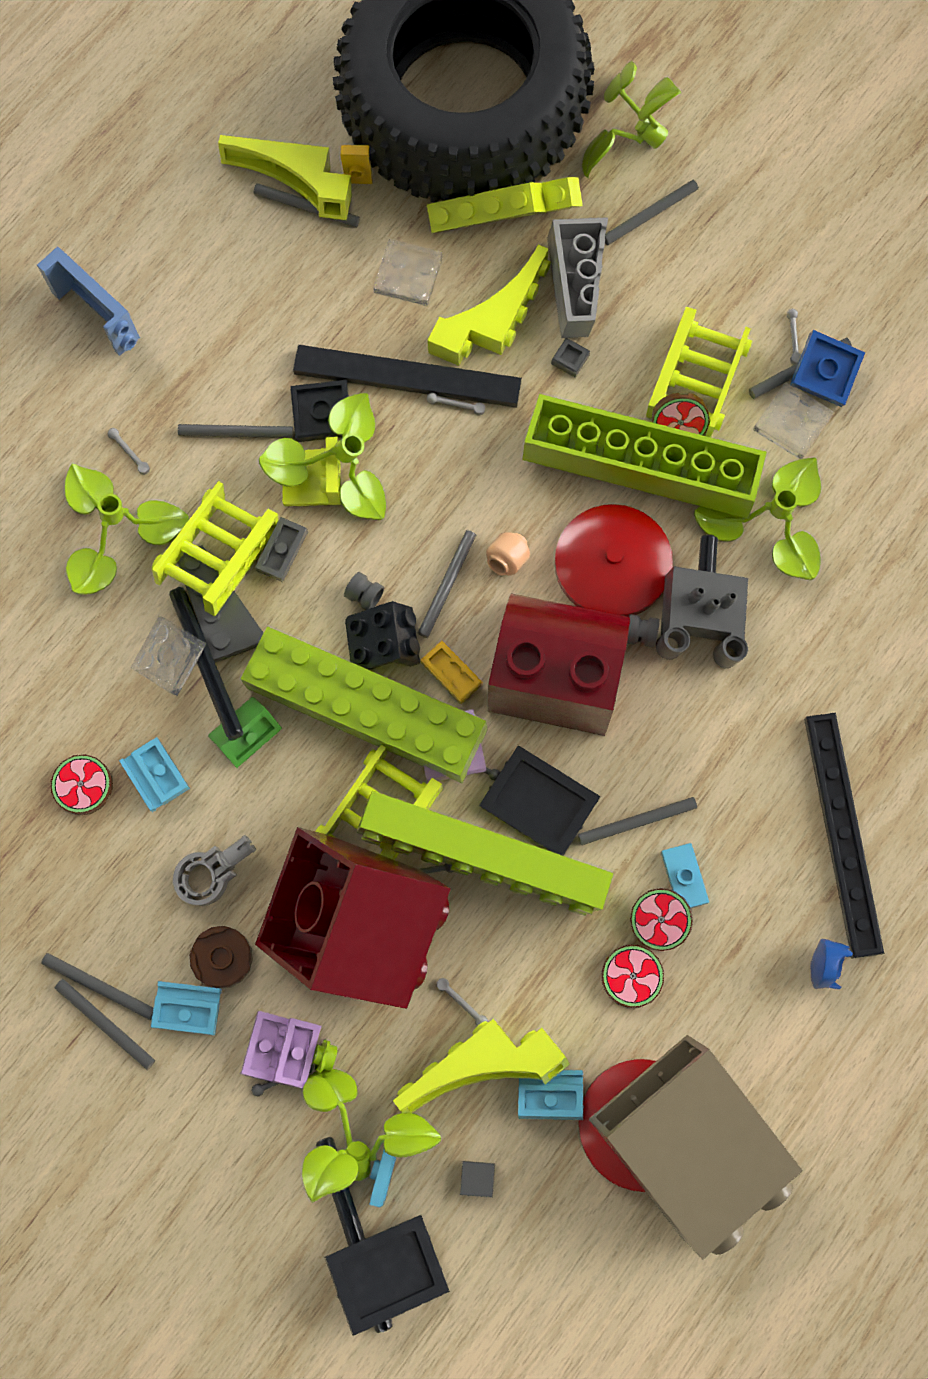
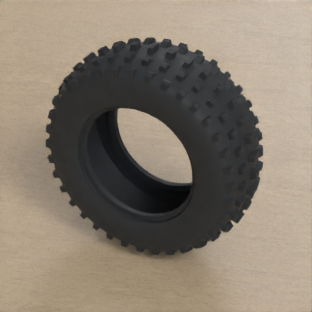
(471, 151)

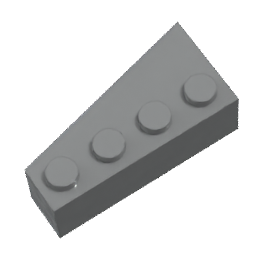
(576, 268)

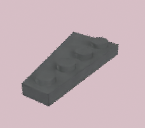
(233, 627)

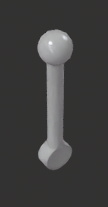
(792, 315)
(479, 408)
(142, 467)
(443, 985)

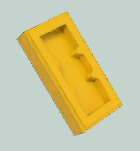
(357, 163)
(451, 672)

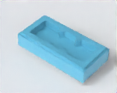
(685, 874)
(382, 1174)

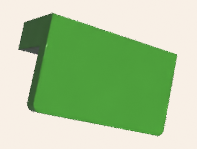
(258, 729)

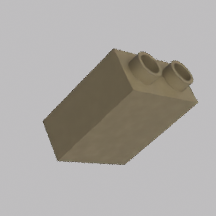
(697, 1147)

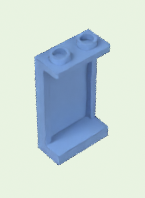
(64, 274)

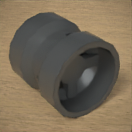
(364, 591)
(643, 631)

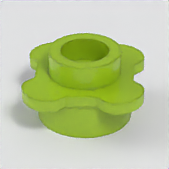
(324, 1056)

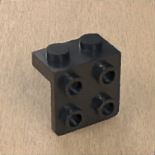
(383, 636)

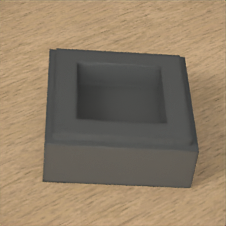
(570, 357)
(477, 1179)

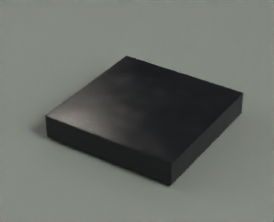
(312, 408)

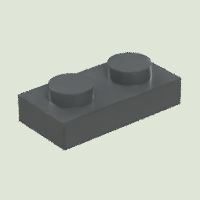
(281, 549)

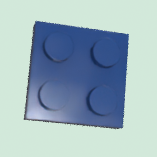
(827, 368)

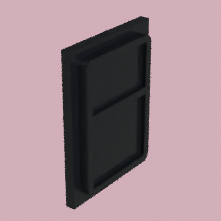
(539, 801)
(386, 1274)

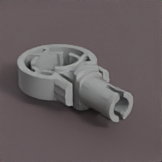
(220, 876)

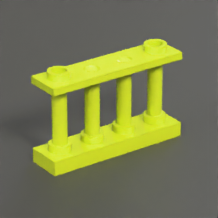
(680, 352)
(231, 571)
(424, 793)

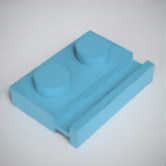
(154, 774)
(186, 1008)
(554, 1101)

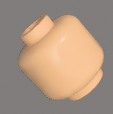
(507, 553)

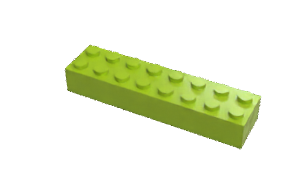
(644, 456)
(364, 704)
(484, 853)

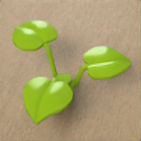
(647, 127)
(354, 419)
(794, 486)
(91, 489)
(331, 1171)

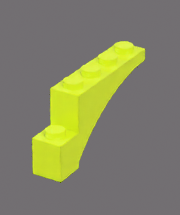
(296, 165)
(505, 204)
(492, 321)
(481, 1058)

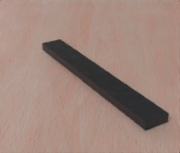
(407, 376)
(843, 836)

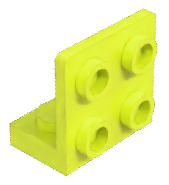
(322, 484)

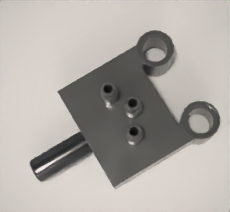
(704, 607)

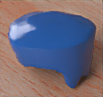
(827, 963)

